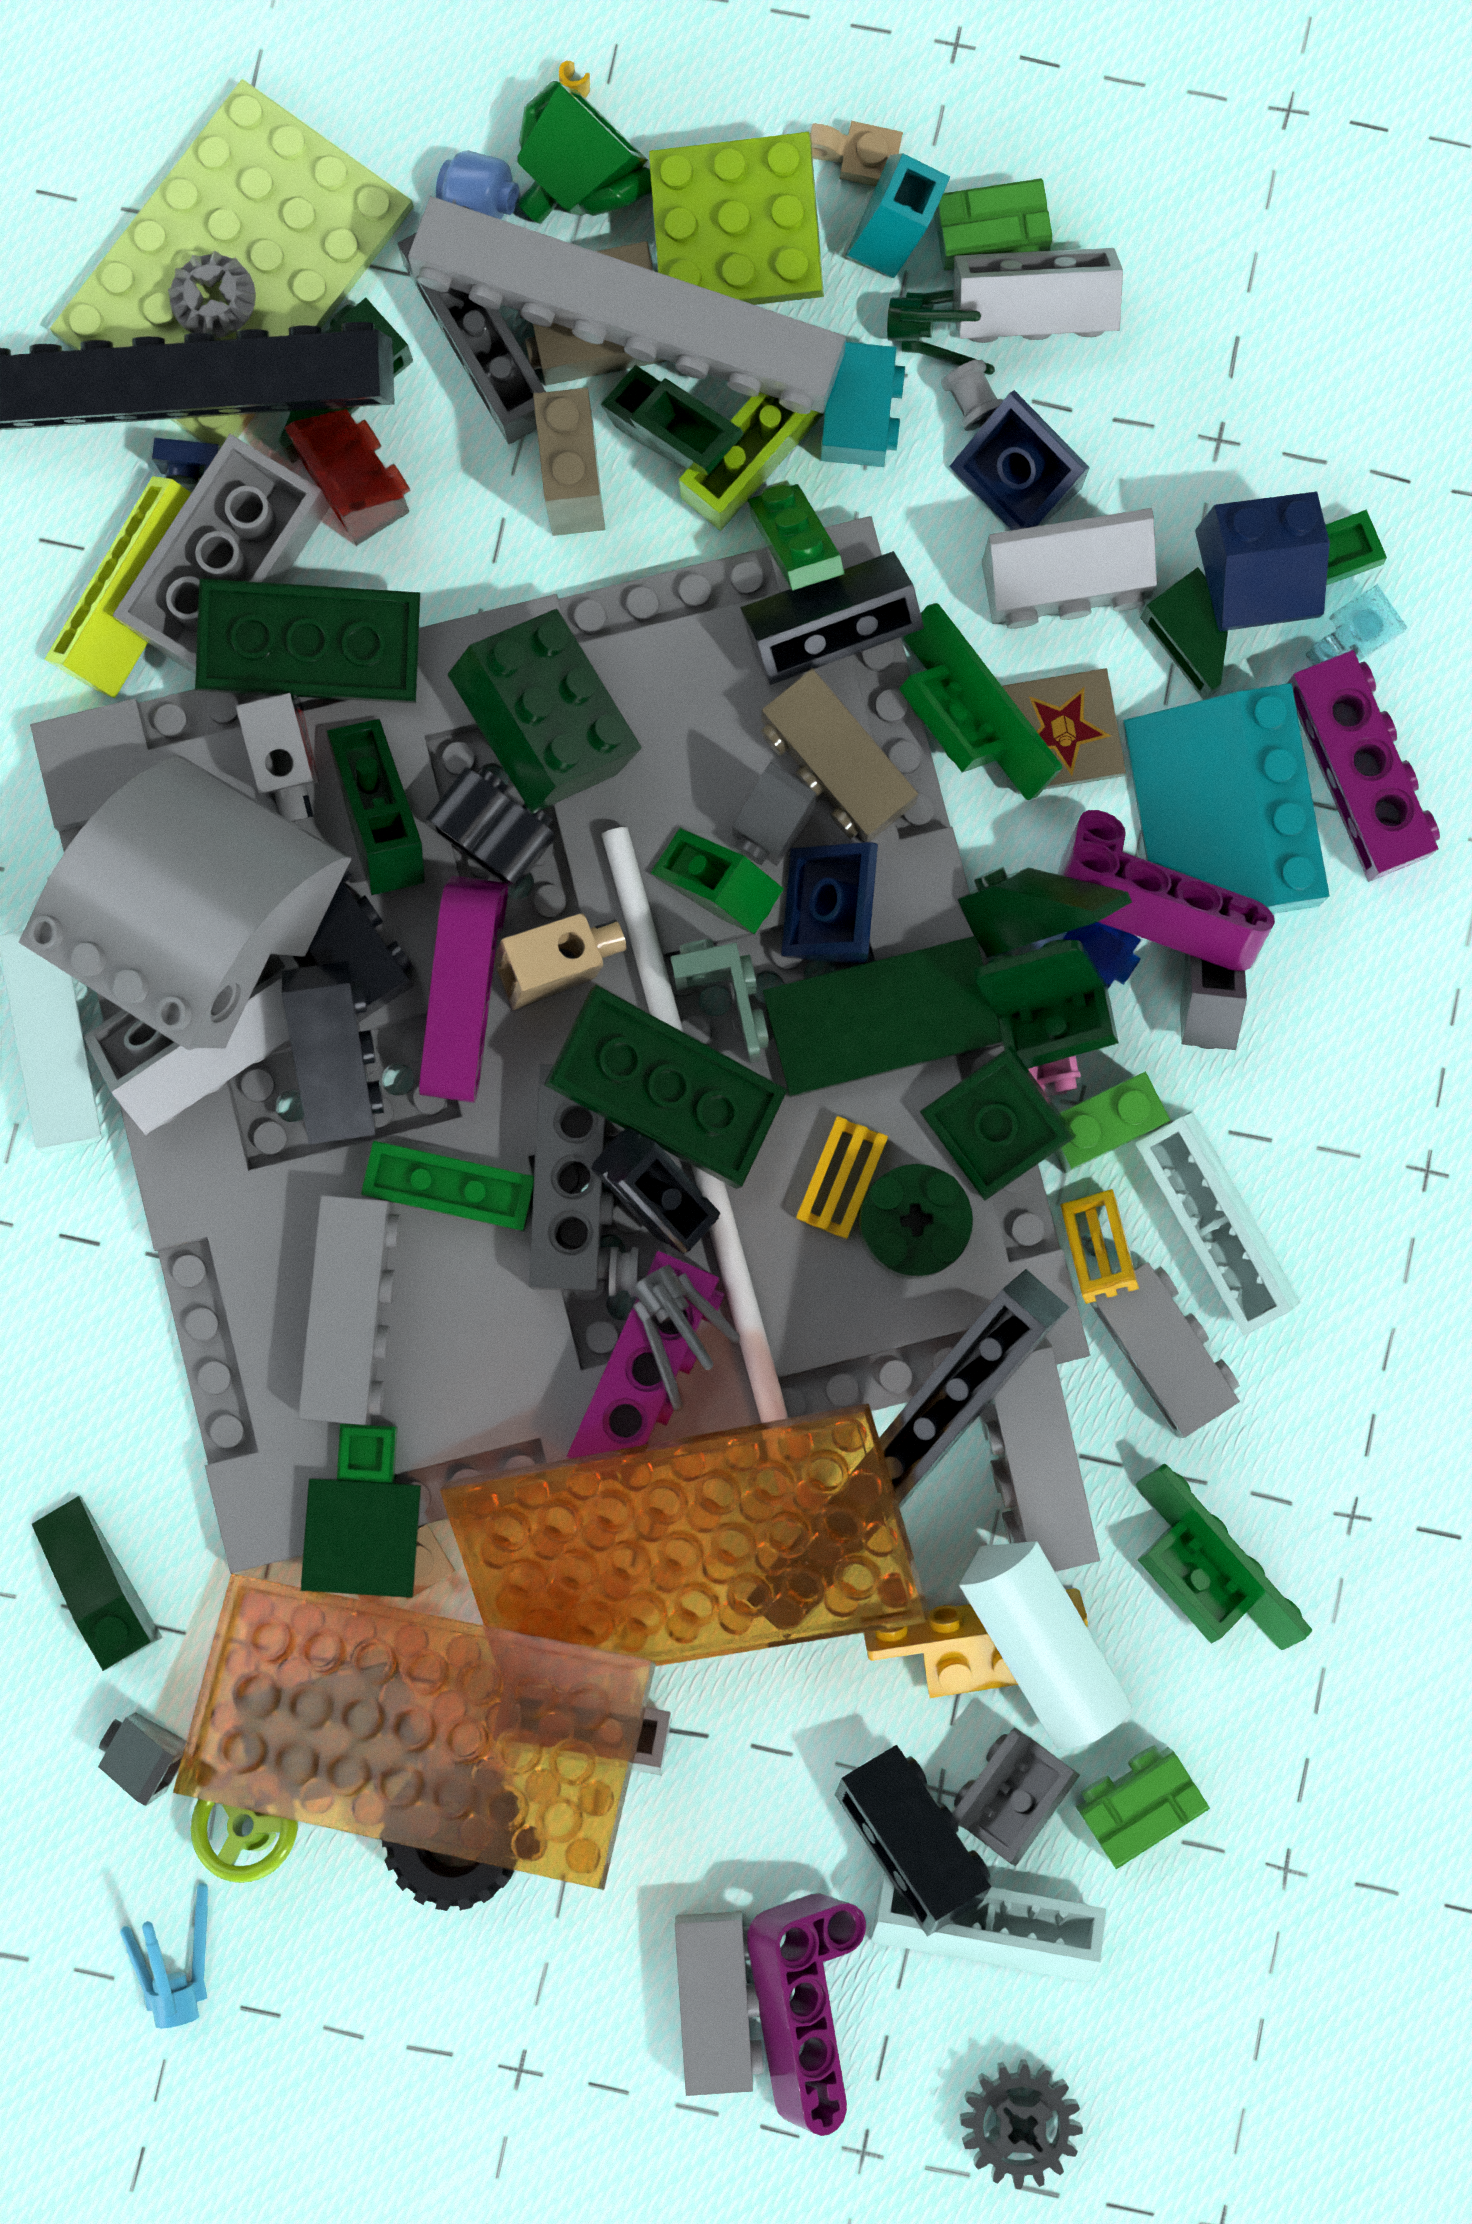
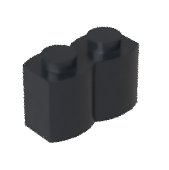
(491, 826)

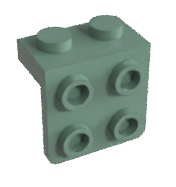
(704, 964)

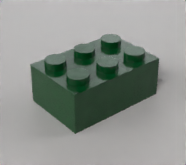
(543, 710)

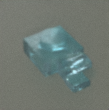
(1360, 626)

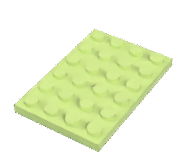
(256, 192)

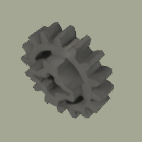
(1003, 2141)

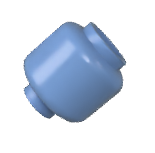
(478, 184)

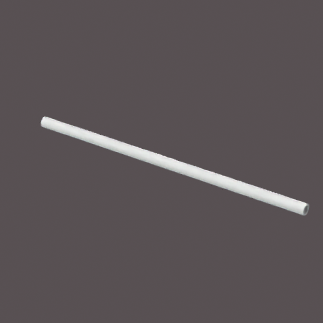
(724, 1231)

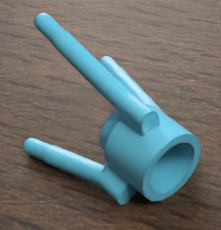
(170, 1995)

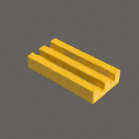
(859, 1134)
(1108, 1282)

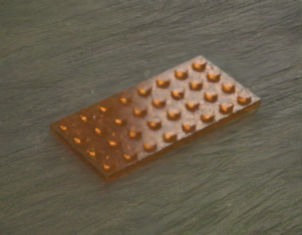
(695, 1542)
(417, 1730)

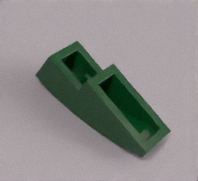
(670, 421)

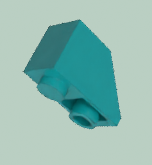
(897, 214)

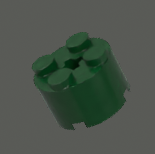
(936, 1197)

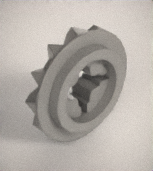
(213, 317)

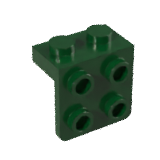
(1049, 1002)

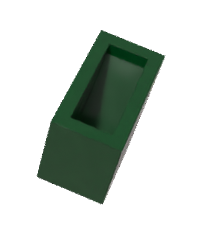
(1188, 631)

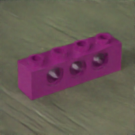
(1377, 846)
(618, 1381)

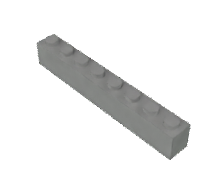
(626, 306)

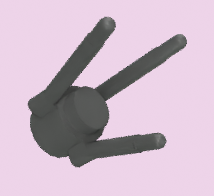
(663, 1296)

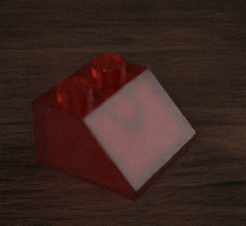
(348, 471)

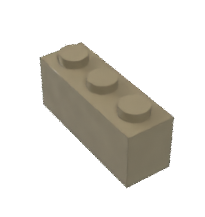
(837, 758)

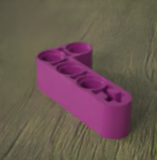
(1166, 903)
(461, 986)
(808, 2085)

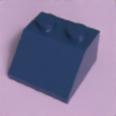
(1265, 560)

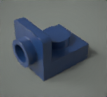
(183, 459)

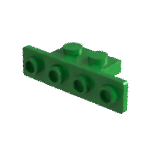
(971, 709)
(1209, 1570)

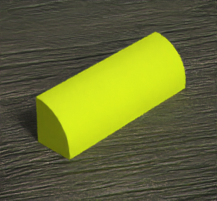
(92, 641)

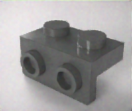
(1013, 1795)

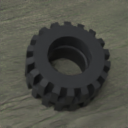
(443, 1883)

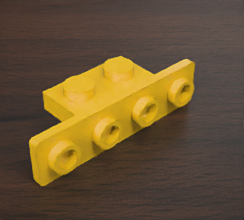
(954, 1649)

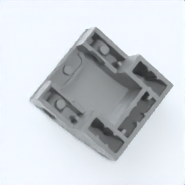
(183, 900)

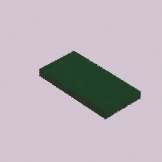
(307, 641)
(881, 1017)
(666, 1087)

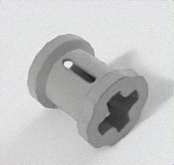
(972, 393)

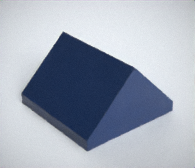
(1020, 466)
(830, 902)

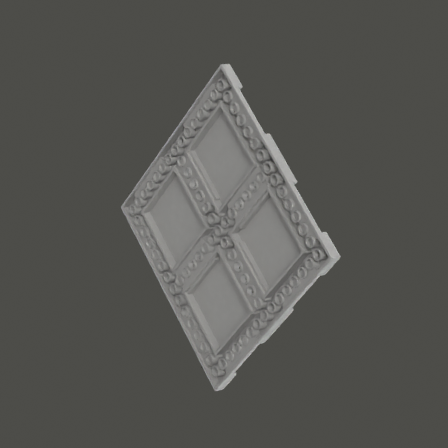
(477, 1359)

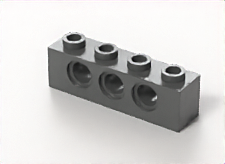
(486, 353)
(551, 1264)

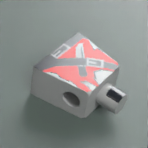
(269, 730)

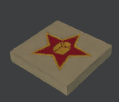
(1076, 723)

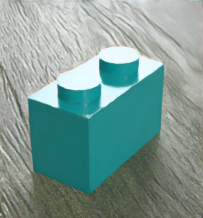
(859, 406)

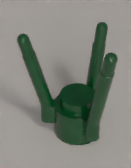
(915, 317)

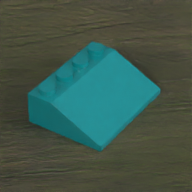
(1230, 796)

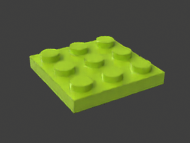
(739, 217)

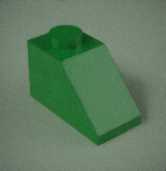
(718, 880)

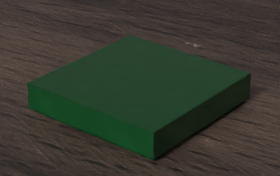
(997, 1123)
(361, 1537)

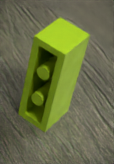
(767, 440)

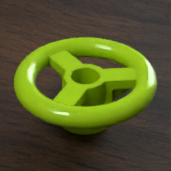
(260, 1838)

